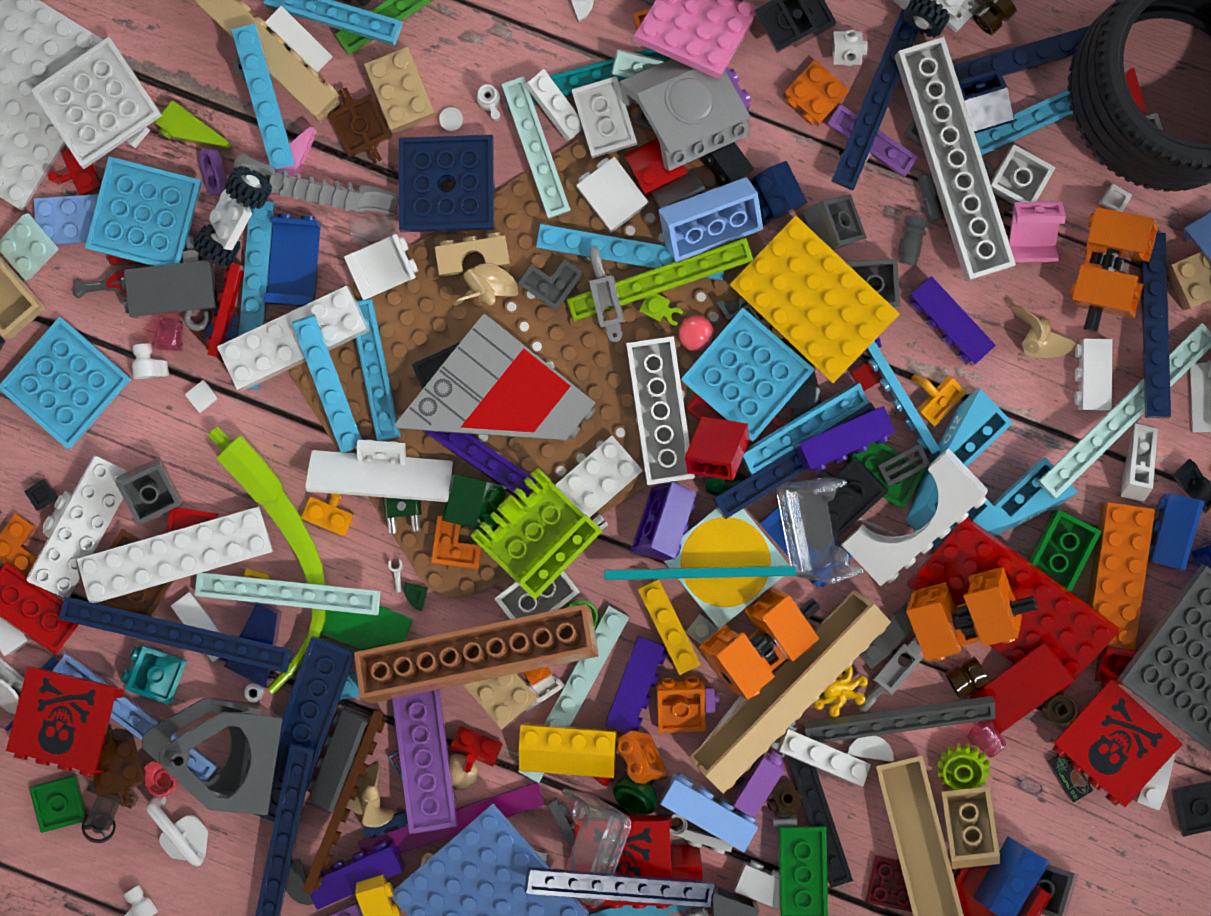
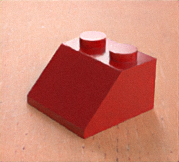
(648, 167)

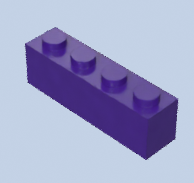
(950, 321)
(843, 439)
(635, 685)
(342, 876)

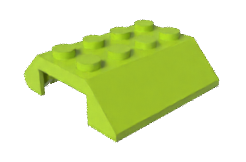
(537, 534)

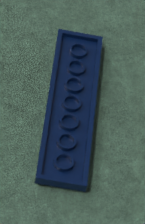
(311, 706)

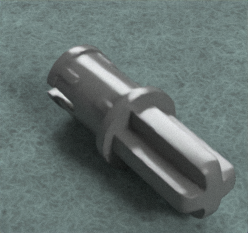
(929, 197)

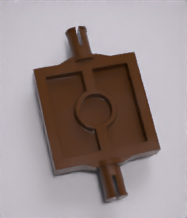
(360, 125)
(120, 767)

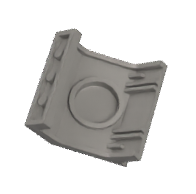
(687, 110)

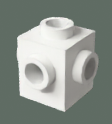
(848, 47)

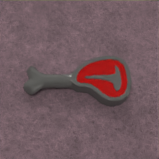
(110, 283)

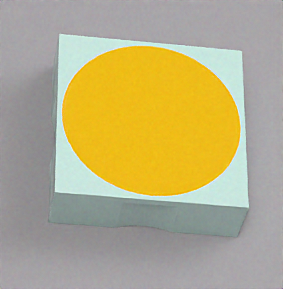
(726, 544)

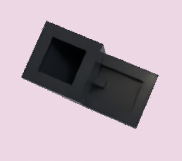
(1194, 483)

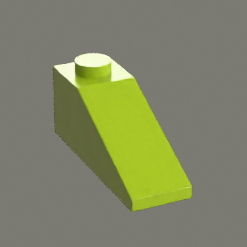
(187, 128)

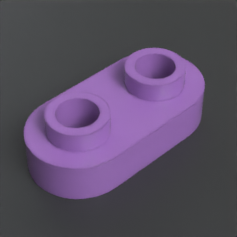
(212, 170)

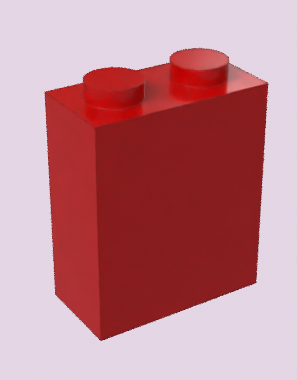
(717, 448)

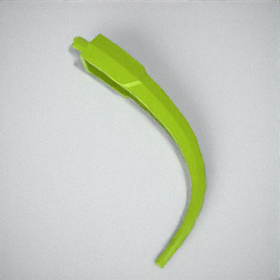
(268, 490)

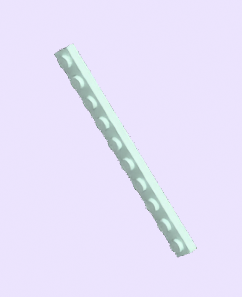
(1121, 417)

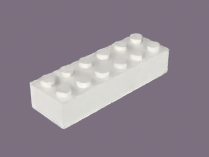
(275, 346)
(659, 409)

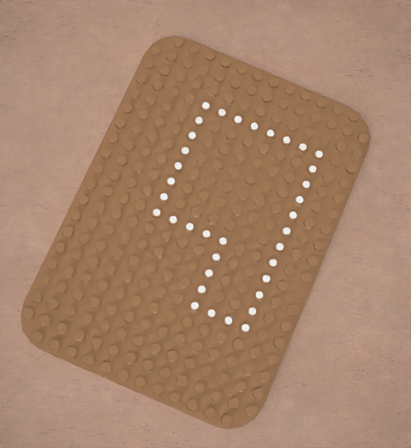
(422, 320)

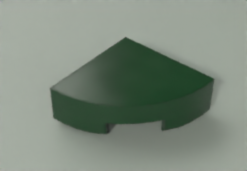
(415, 595)

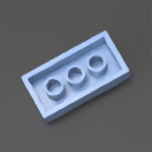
(711, 219)
(708, 812)

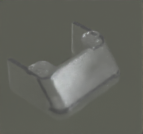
(810, 530)
(599, 838)

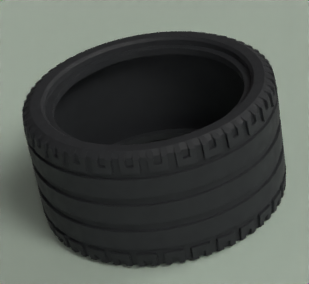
(1108, 113)

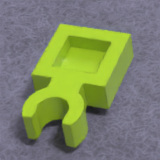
(657, 307)

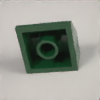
(473, 502)

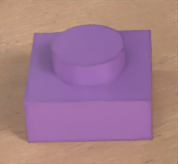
(711, 699)

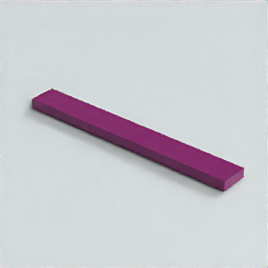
(508, 804)

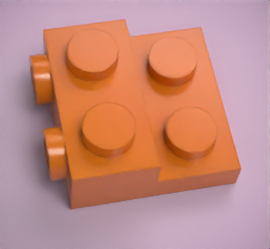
(815, 93)
(681, 705)
(641, 757)

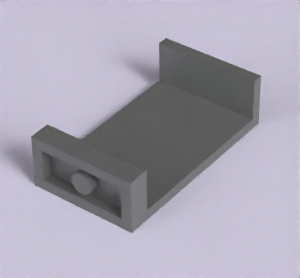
(170, 288)

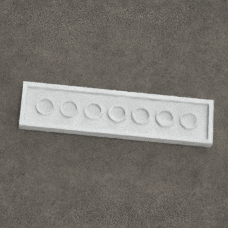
(175, 555)

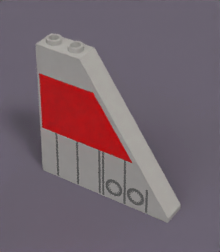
(497, 390)

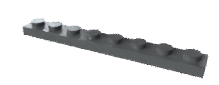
(901, 720)

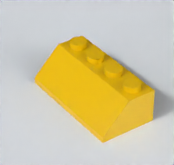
(567, 750)

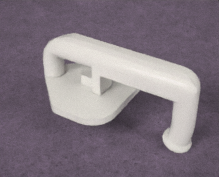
(8, 680)
(184, 838)

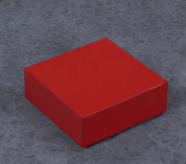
(866, 376)

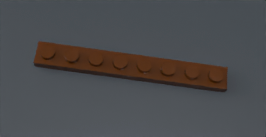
(341, 811)

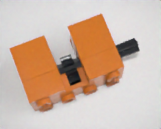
(1099, 283)
(987, 615)
(780, 635)

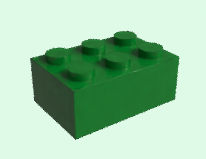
(1064, 548)

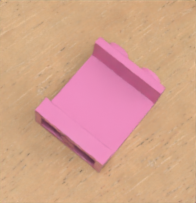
(1035, 231)

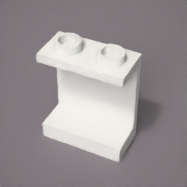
(381, 266)

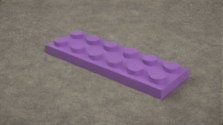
(424, 762)

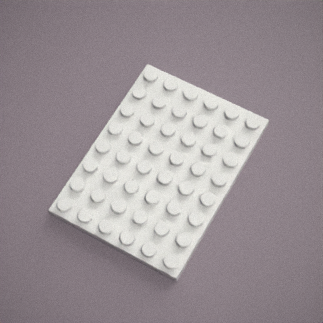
(32, 48)

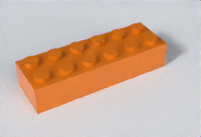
(1121, 568)

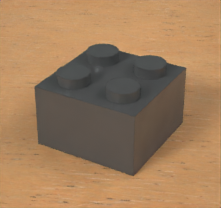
(148, 491)

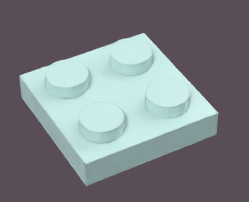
(27, 247)

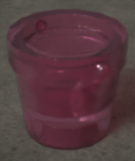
(169, 335)
(986, 738)

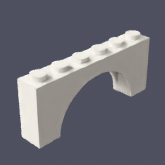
(886, 555)

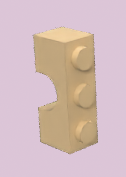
(451, 255)

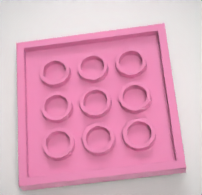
(697, 31)

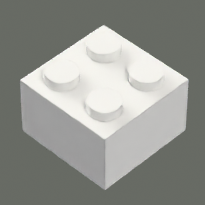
(1020, 176)

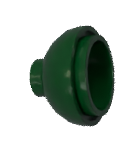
(636, 797)

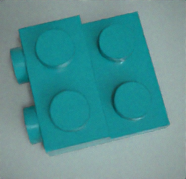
(153, 673)

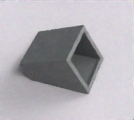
(731, 904)

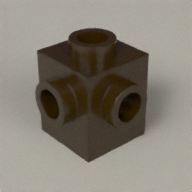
(787, 792)

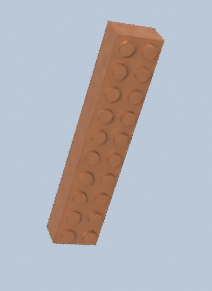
(476, 654)

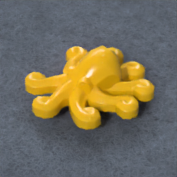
(840, 691)

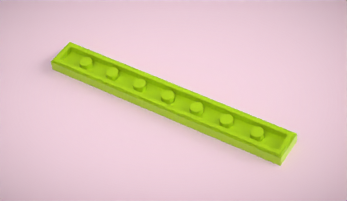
(668, 277)

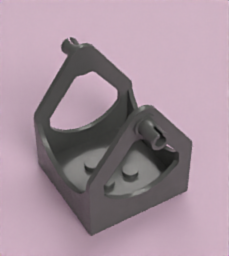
(248, 773)

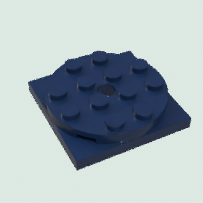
(429, 163)

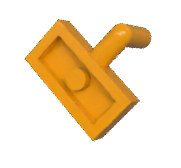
(941, 398)
(328, 514)

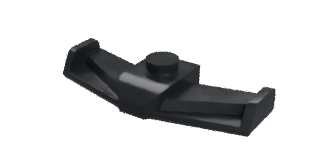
(806, 396)

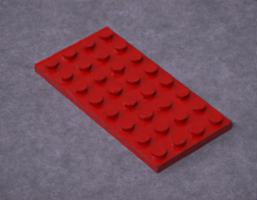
(1062, 619)

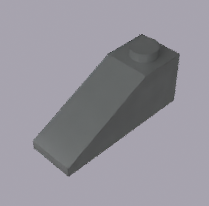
(889, 639)

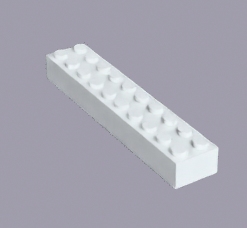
(954, 159)

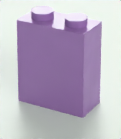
(759, 782)

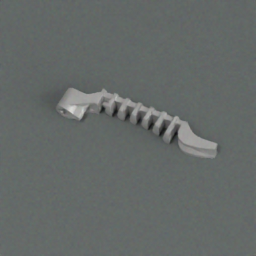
(365, 199)

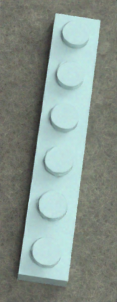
(536, 147)

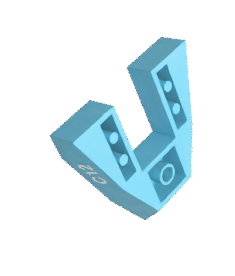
(969, 433)

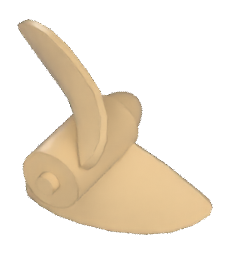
(486, 282)
(1040, 340)
(368, 800)

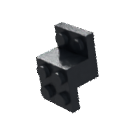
(794, 21)

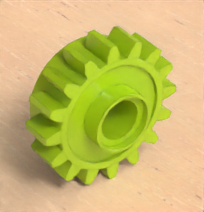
(963, 757)

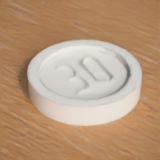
(451, 119)

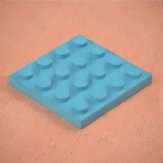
(143, 213)
(747, 373)
(64, 383)

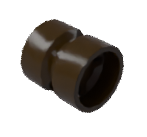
(990, 16)
(967, 677)
(1059, 709)

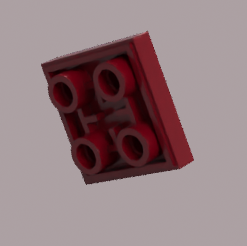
(887, 884)

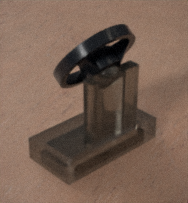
(103, 814)

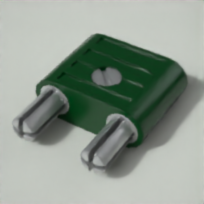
(399, 508)

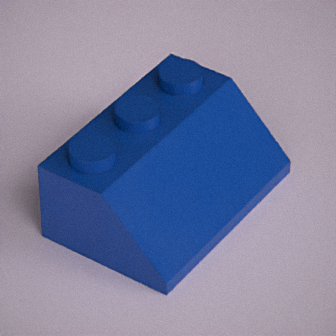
(1174, 530)
(1012, 881)

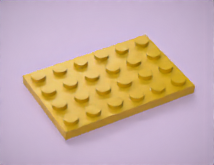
(814, 299)

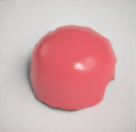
(696, 333)
(158, 780)

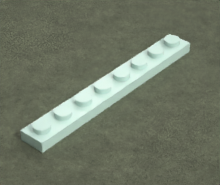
(288, 593)
(584, 675)

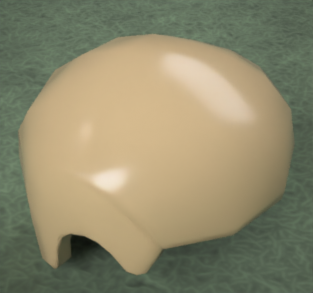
(461, 779)

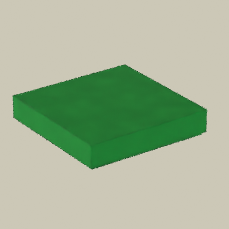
(58, 803)

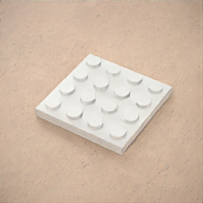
(96, 102)

